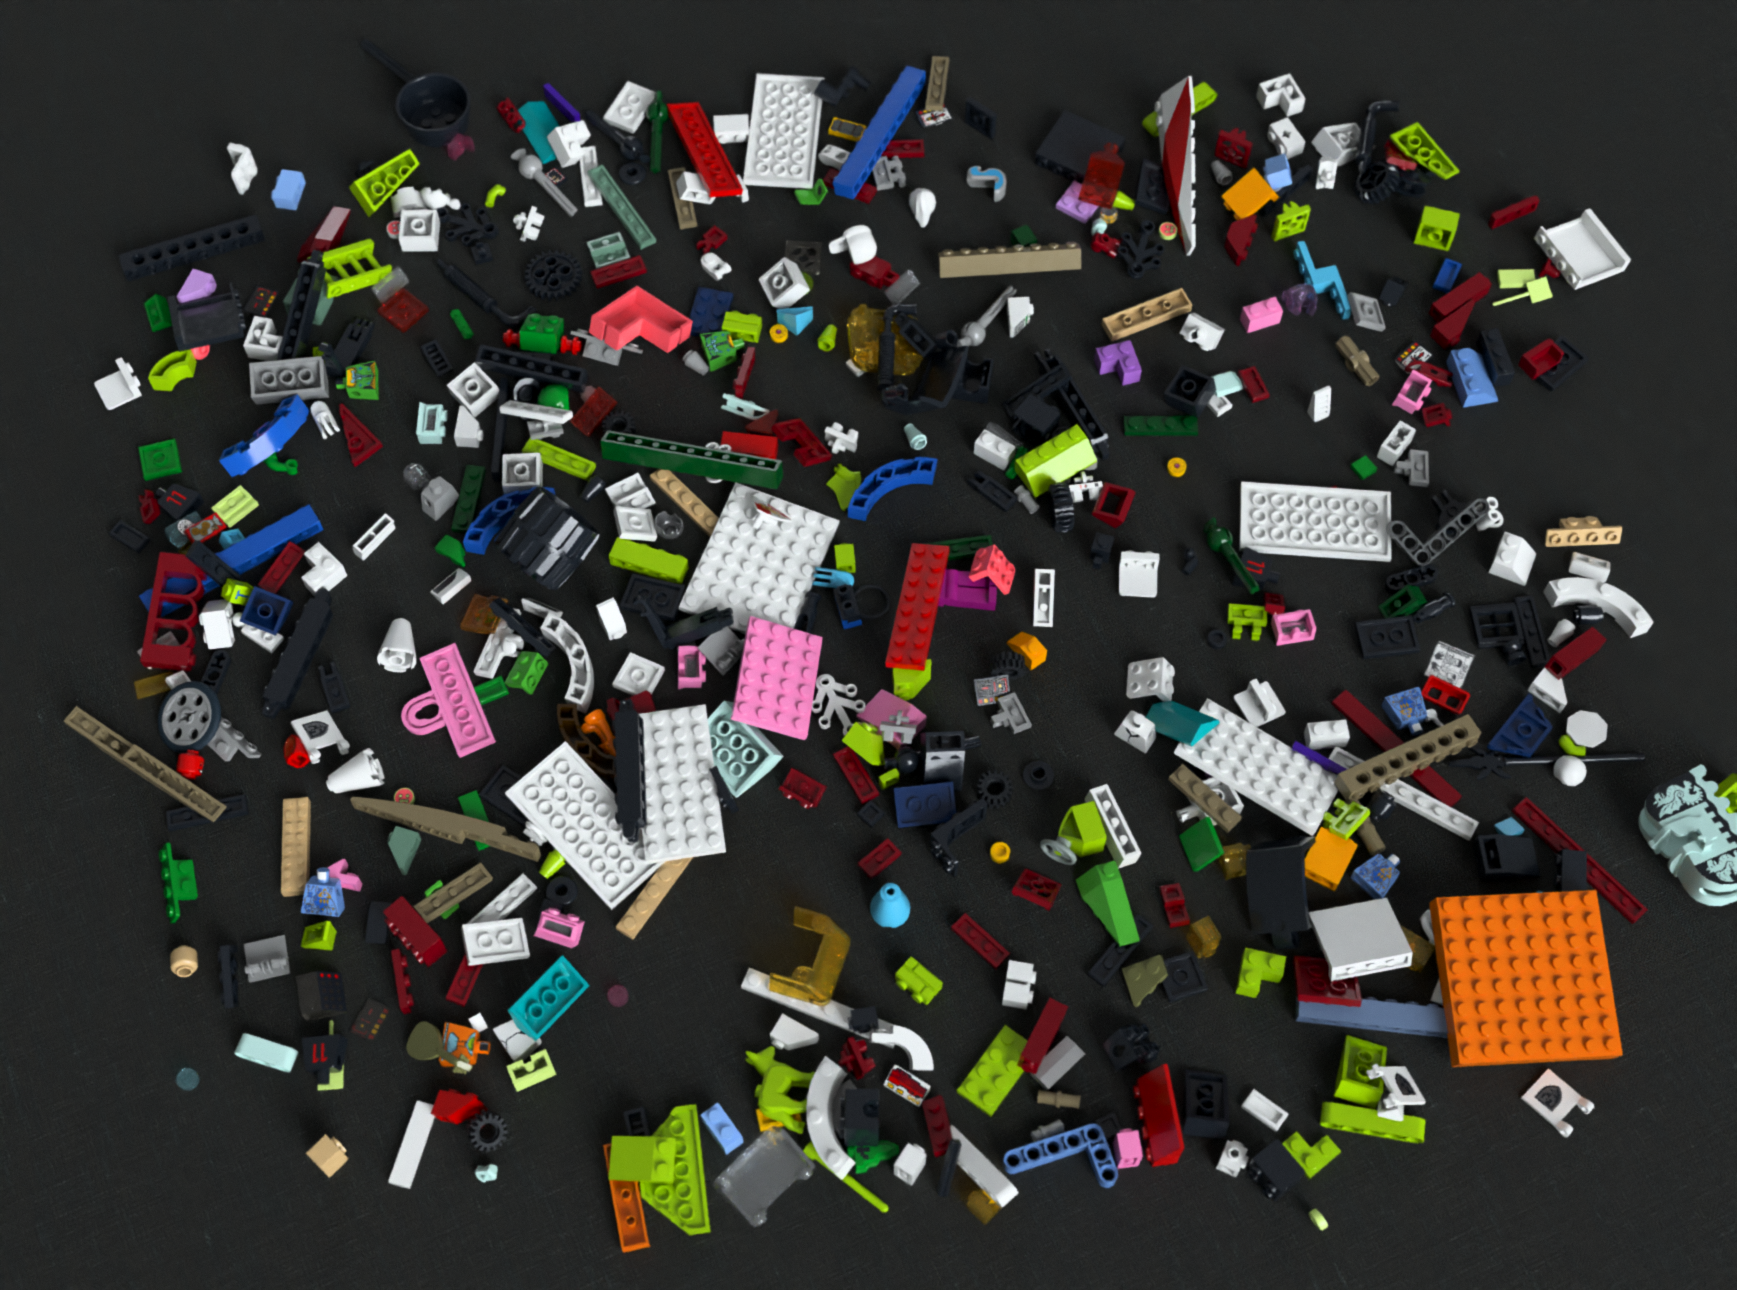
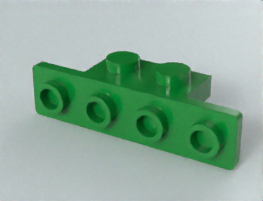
(179, 881)

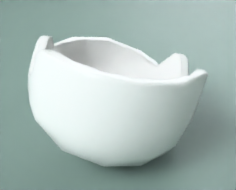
(1570, 770)

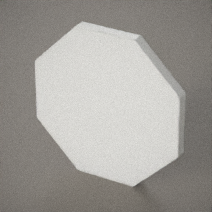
(1586, 728)

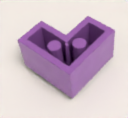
(1119, 358)

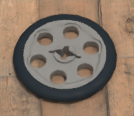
(171, 704)

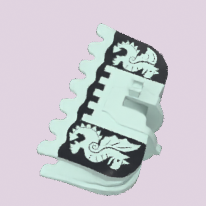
(1696, 835)

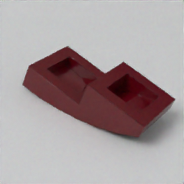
(1174, 905)

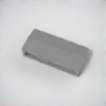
(1057, 1063)

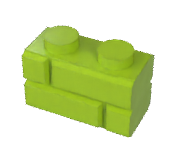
(742, 326)
(918, 981)

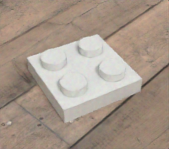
(635, 523)
(638, 675)

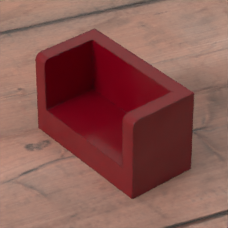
(1541, 358)

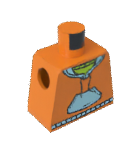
(463, 1041)

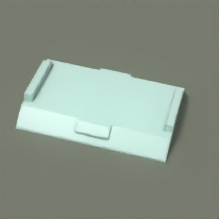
(1227, 383)

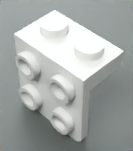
(244, 167)
(119, 386)
(1138, 574)
(1150, 678)

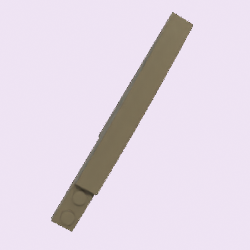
(144, 765)
(447, 825)

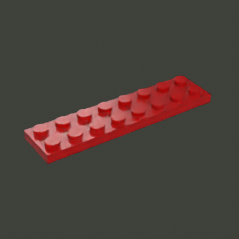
(704, 149)
(917, 607)

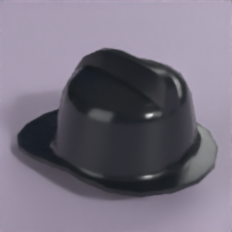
(527, 391)

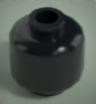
(1381, 805)

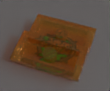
(480, 617)

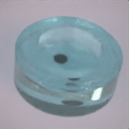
(187, 1079)

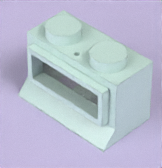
(431, 423)

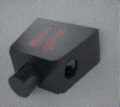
(178, 501)
(1259, 568)
(324, 1055)

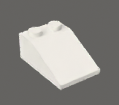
(1338, 142)

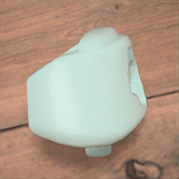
(1099, 226)
(486, 1173)

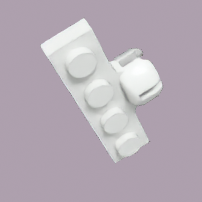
(497, 646)

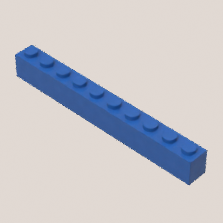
(879, 132)
(248, 553)

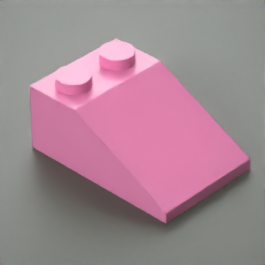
(887, 704)

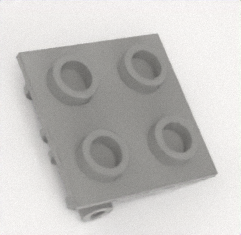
(722, 649)
(266, 958)

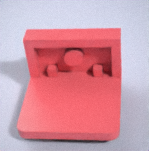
(993, 563)

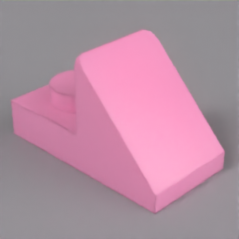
(348, 880)

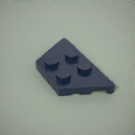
(1522, 731)

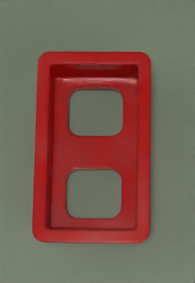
(1446, 691)

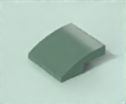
(608, 250)

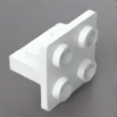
(1259, 703)

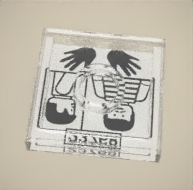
(1449, 664)

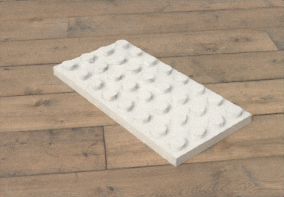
(783, 132)
(1315, 521)
(1262, 769)
(679, 786)
(579, 821)

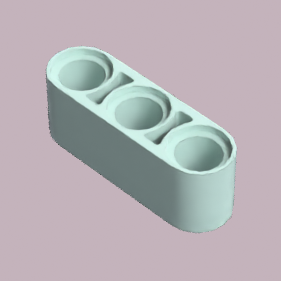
(266, 1052)

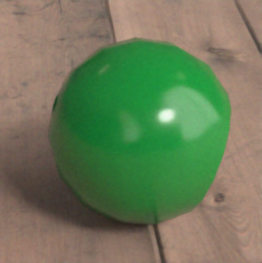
(554, 396)

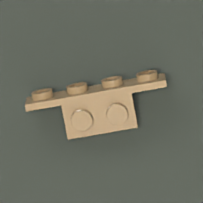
(1582, 532)

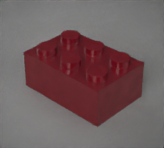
(414, 932)

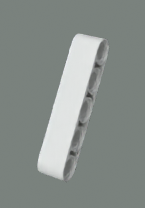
(983, 1172)

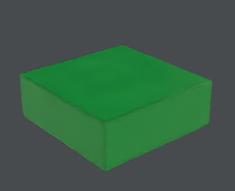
(1363, 467)

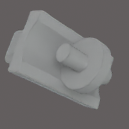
(540, 429)
(889, 728)

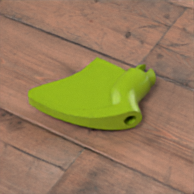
(844, 485)

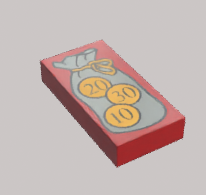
(205, 529)

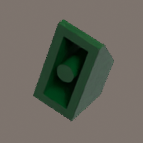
(1403, 602)

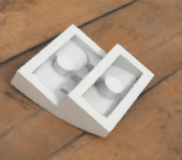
(630, 493)

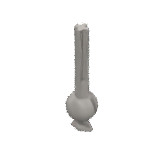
(530, 168)
(974, 332)

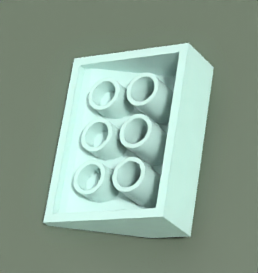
(739, 750)

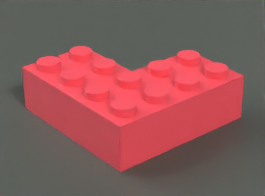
(641, 315)

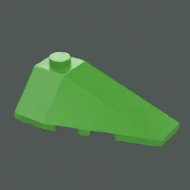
(1106, 896)

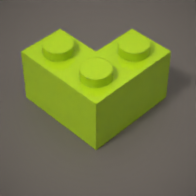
(1256, 967)

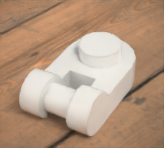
(711, 262)

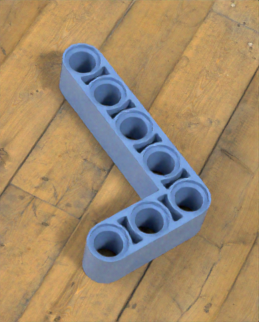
(1065, 1150)

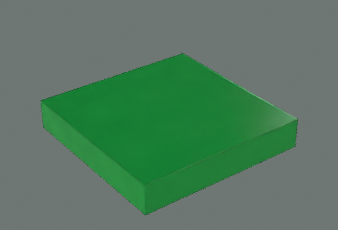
(160, 459)
(1201, 844)

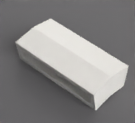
(373, 537)

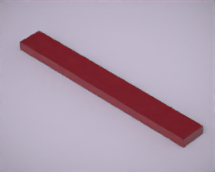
(1387, 740)
(1596, 875)

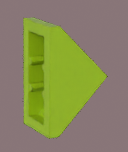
(319, 936)

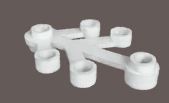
(835, 702)

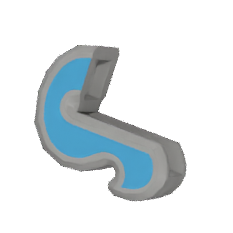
(988, 178)

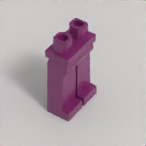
(961, 591)

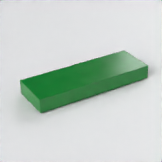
(473, 808)

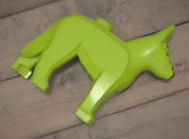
(776, 1083)

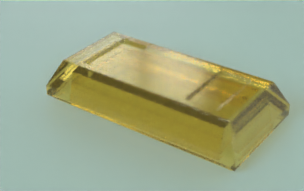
(152, 685)

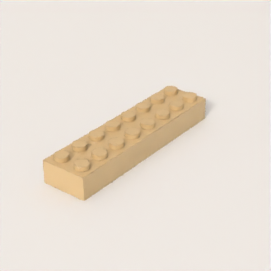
(1146, 314)
(295, 846)

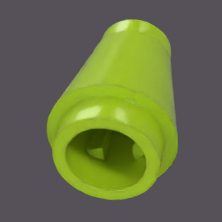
(1123, 201)
(827, 338)
(552, 864)

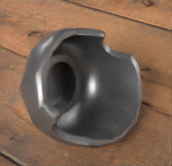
(668, 525)

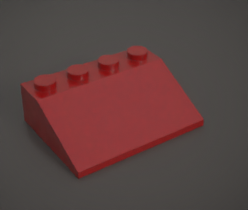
(1159, 1117)

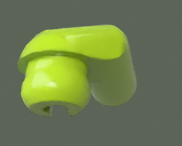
(490, 199)
(1569, 747)

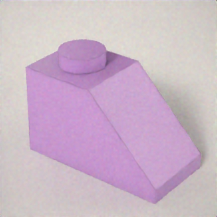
(197, 286)

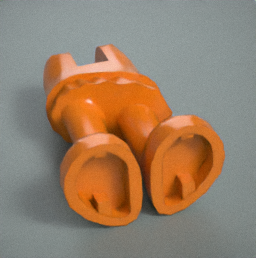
(597, 723)

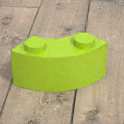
(172, 369)

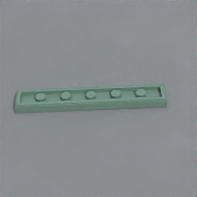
(621, 206)

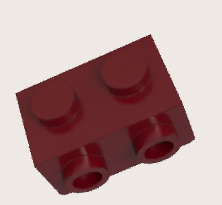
(802, 788)

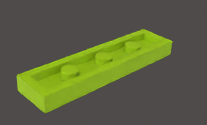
(561, 459)

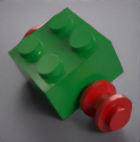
(542, 335)

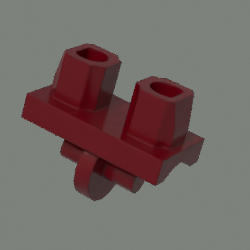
(853, 1059)

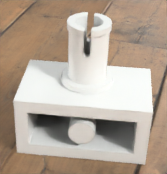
(1202, 332)

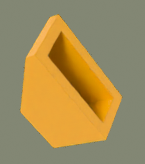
(1030, 648)

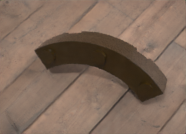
(571, 733)

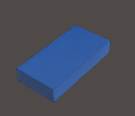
(1447, 275)

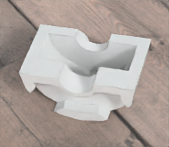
(407, 199)

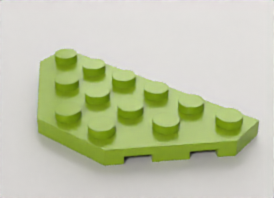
(686, 1198)

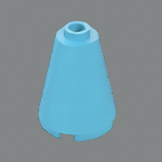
(890, 906)

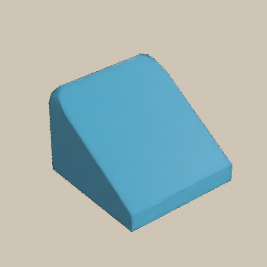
(230, 537)
(1509, 827)

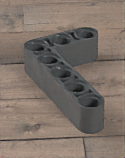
(1440, 534)

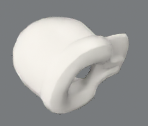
(858, 242)

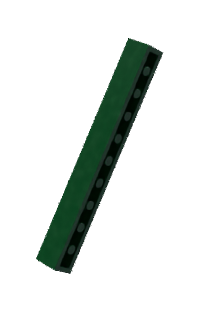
(692, 459)

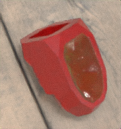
(295, 752)

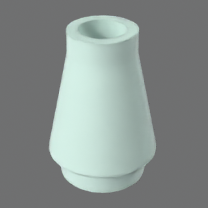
(916, 439)

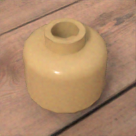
(184, 961)

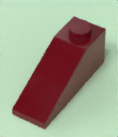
(1450, 329)

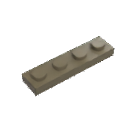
(937, 83)
(684, 208)
(1205, 798)
(453, 893)

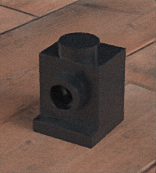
(863, 1020)

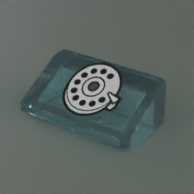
(175, 532)

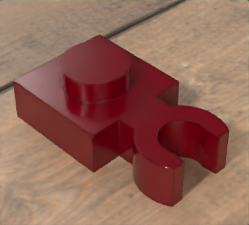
(712, 238)
(150, 508)

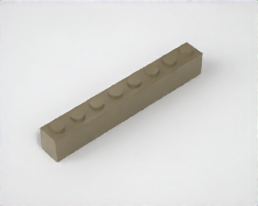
(1009, 260)

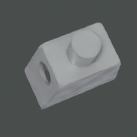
(438, 497)

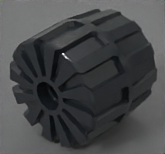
(546, 538)

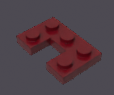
(812, 449)

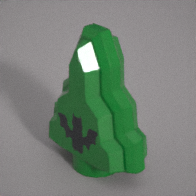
(870, 1156)

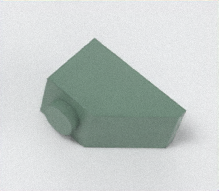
(404, 847)

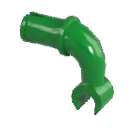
(289, 466)

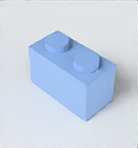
(1277, 171)
(288, 189)
(722, 1128)

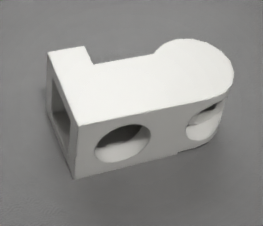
(833, 156)

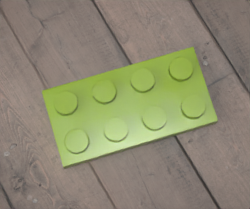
(994, 1072)

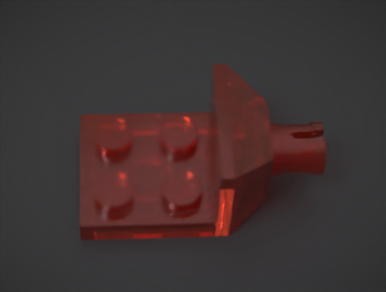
(1102, 177)

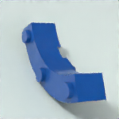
(266, 439)
(888, 477)
(492, 519)

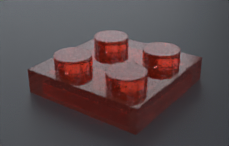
(403, 310)

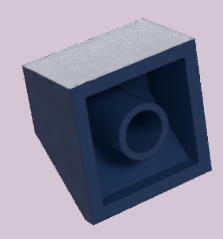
(266, 611)

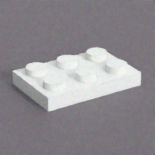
(629, 107)
(495, 941)

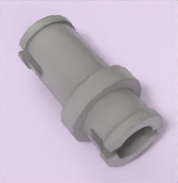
(1024, 496)
(1047, 1131)

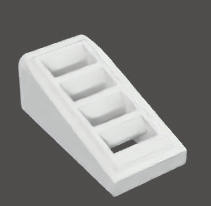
(1320, 404)

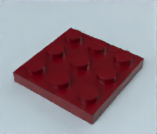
(1315, 985)

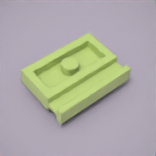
(235, 506)

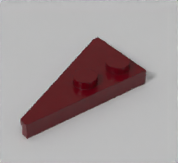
(1397, 157)
(359, 438)

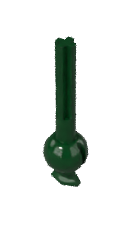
(657, 114)
(1220, 540)

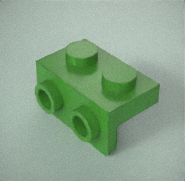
(527, 671)

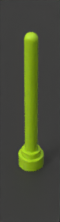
(811, 1152)

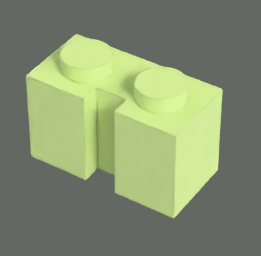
(532, 1072)

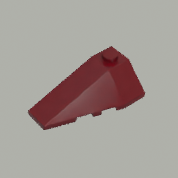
(327, 233)

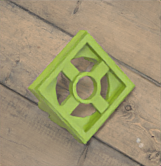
(1290, 213)

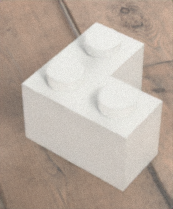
(1282, 92)
(567, 141)
(261, 340)
(325, 570)
(217, 624)

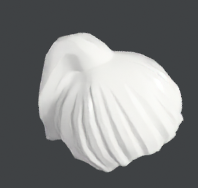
(922, 205)

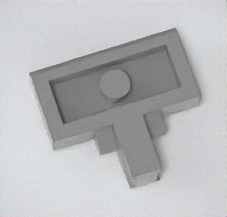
(1415, 467)
(1011, 714)

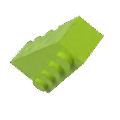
(382, 182)

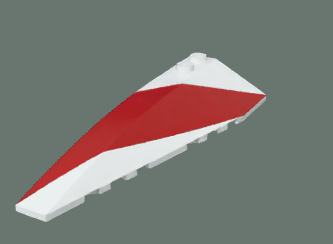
(1178, 163)

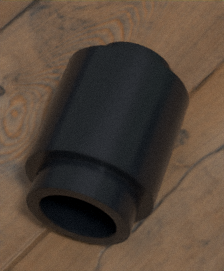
(1587, 614)

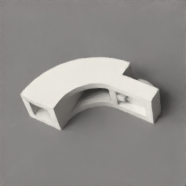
(910, 1042)

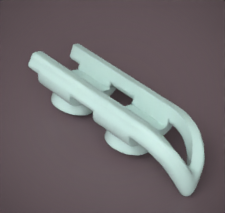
(748, 407)

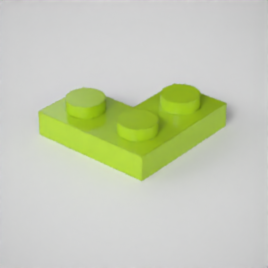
(1312, 1158)

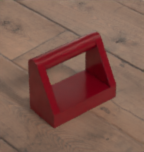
(1126, 496)

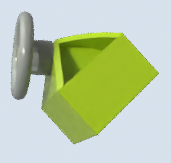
(1078, 834)

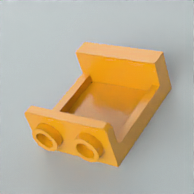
(1248, 195)
(1328, 858)

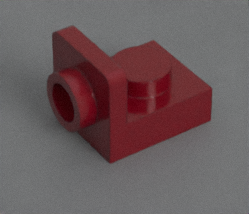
(1436, 415)

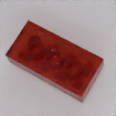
(593, 411)

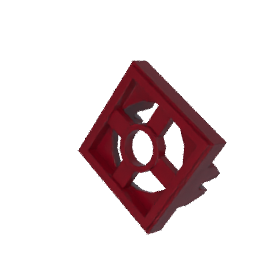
(1227, 153)
(1048, 887)

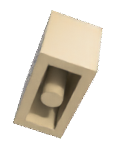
(328, 1155)

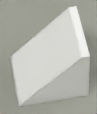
(478, 1022)

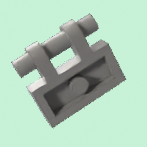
(883, 176)

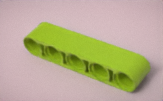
(1203, 97)
(1368, 1122)

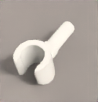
(1432, 715)

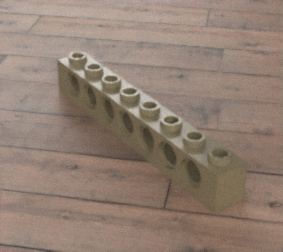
(1397, 757)

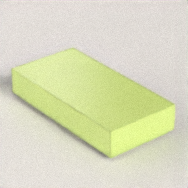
(1515, 278)

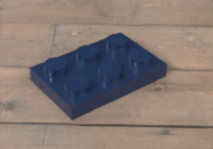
(709, 310)
(924, 804)

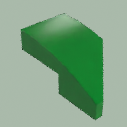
(452, 549)

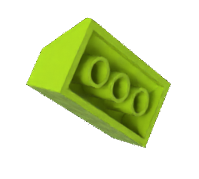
(1055, 460)

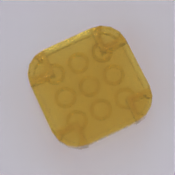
(863, 337)

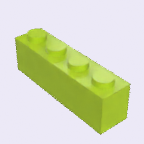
(648, 561)

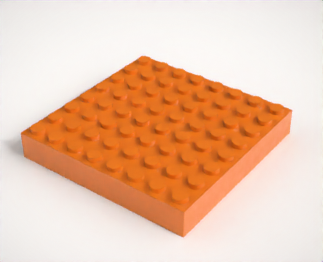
(1524, 978)

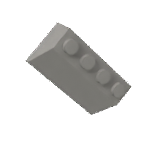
(285, 378)

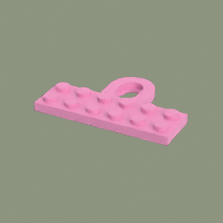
(456, 700)

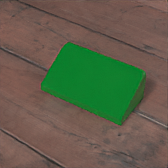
(158, 313)

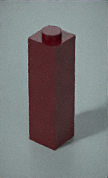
(1473, 288)
(1575, 653)
(1042, 1036)

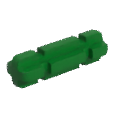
(461, 324)
(1011, 473)

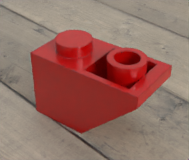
(455, 1107)

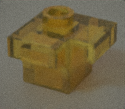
(1233, 860)

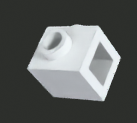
(1233, 1158)

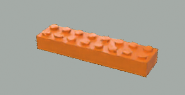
(628, 1211)

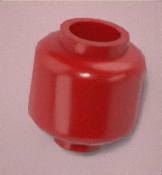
(190, 764)

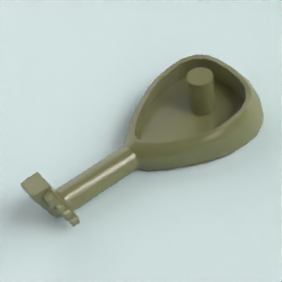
(427, 1044)

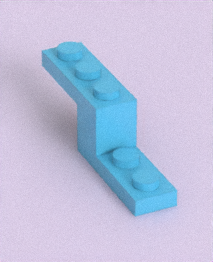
(1323, 279)

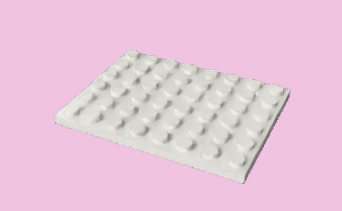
(762, 568)

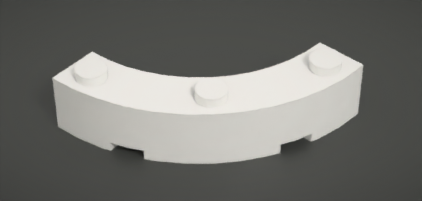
(1586, 591)
(582, 678)
(820, 1117)

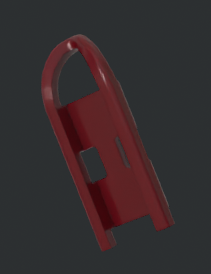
(512, 117)
(1425, 369)

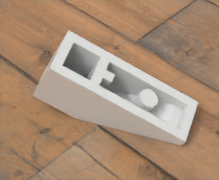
(1043, 597)

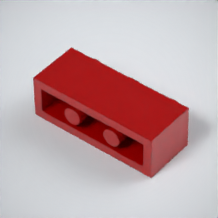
(751, 444)

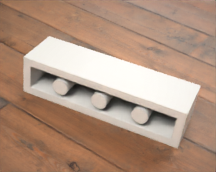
(1119, 837)

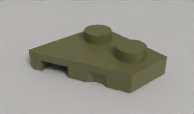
(1144, 977)

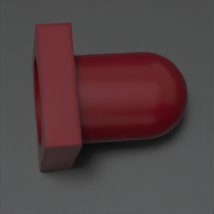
(1549, 270)

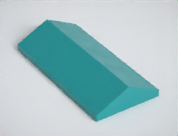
(538, 126)
(1180, 722)
(547, 999)

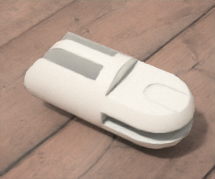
(323, 416)

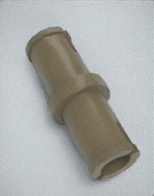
(1058, 1099)

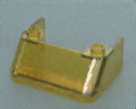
(818, 983)

